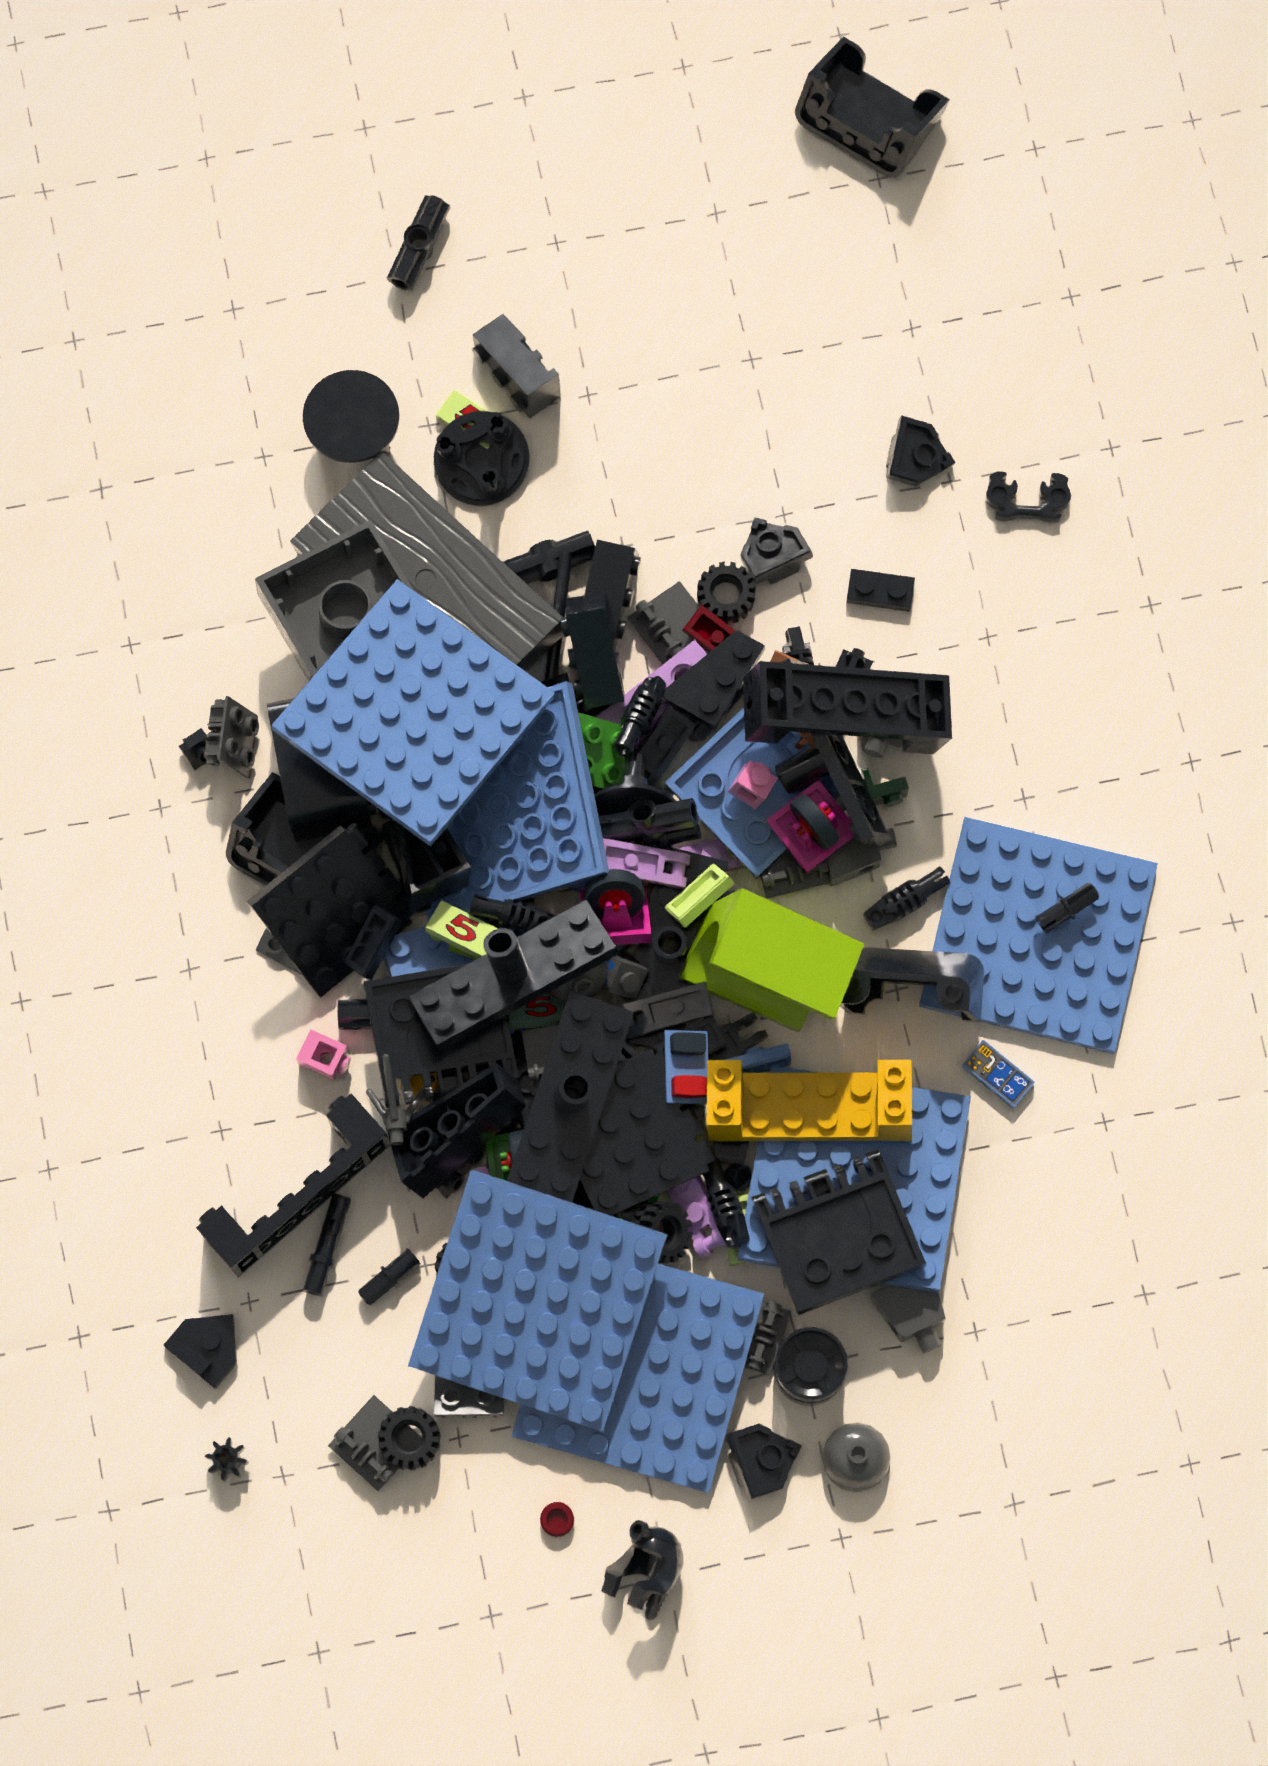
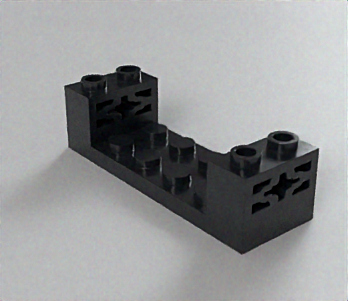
(847, 703)
(365, 1143)

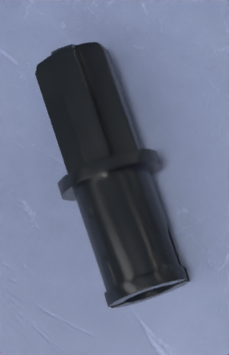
(1067, 907)
(388, 1277)

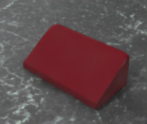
(707, 629)

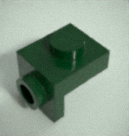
(887, 793)

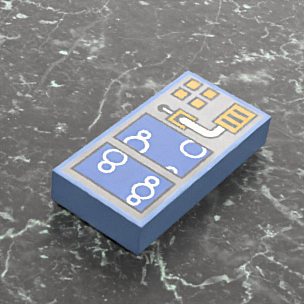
(998, 1074)

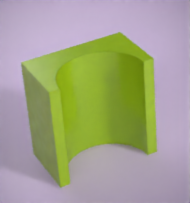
(770, 959)

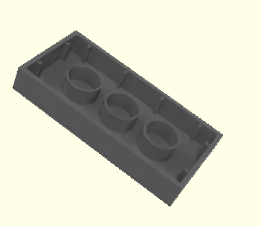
(440, 560)
(328, 592)

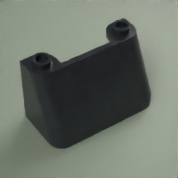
(865, 113)
(262, 838)
(956, 975)

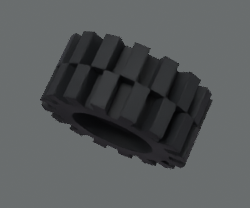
(729, 574)
(674, 1226)
(399, 1419)

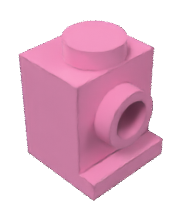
(755, 779)
(315, 1047)

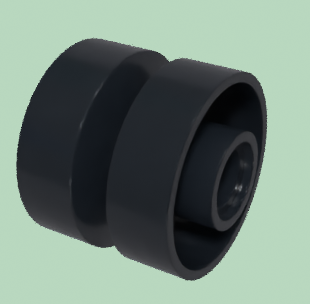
(810, 1366)

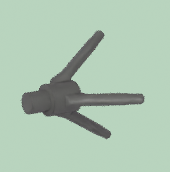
(394, 1117)

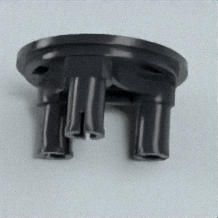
(351, 416)
(477, 473)
(632, 788)

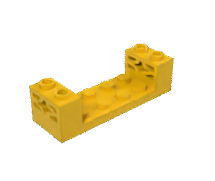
(809, 1104)

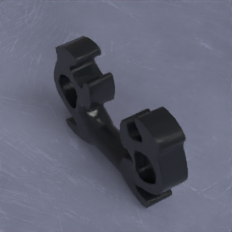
(1056, 497)

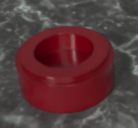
(557, 1519)

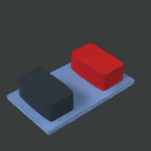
(686, 1066)

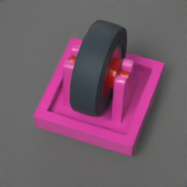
(811, 826)
(620, 906)

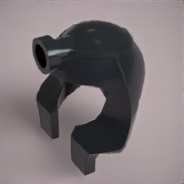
(653, 1554)

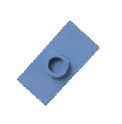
(760, 1059)

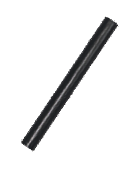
(559, 605)

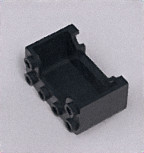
(312, 795)

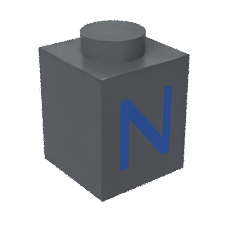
(625, 975)

